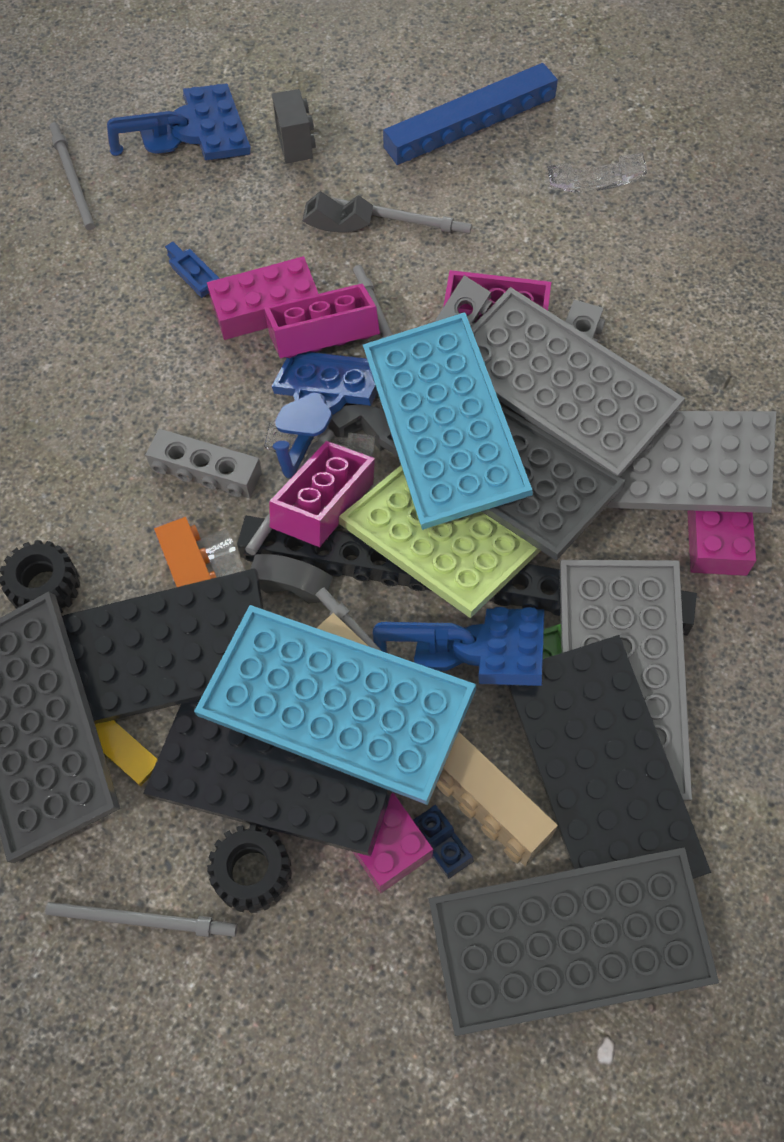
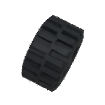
(32, 561)
(231, 850)

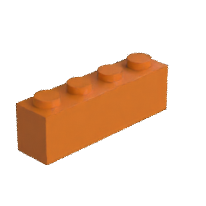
(182, 552)

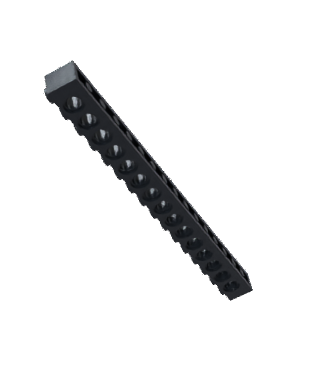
(344, 544)

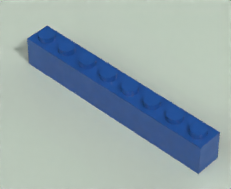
(469, 113)

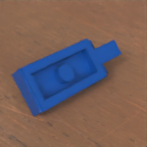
(190, 268)

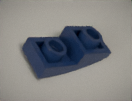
(447, 848)

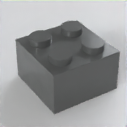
(293, 125)

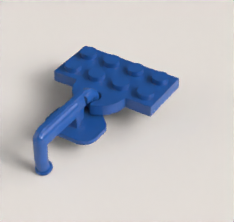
(205, 120)
(320, 389)
(504, 647)

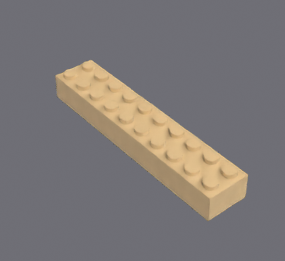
(483, 789)

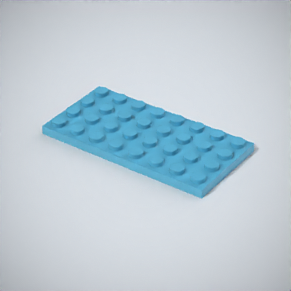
(446, 421)
(338, 703)

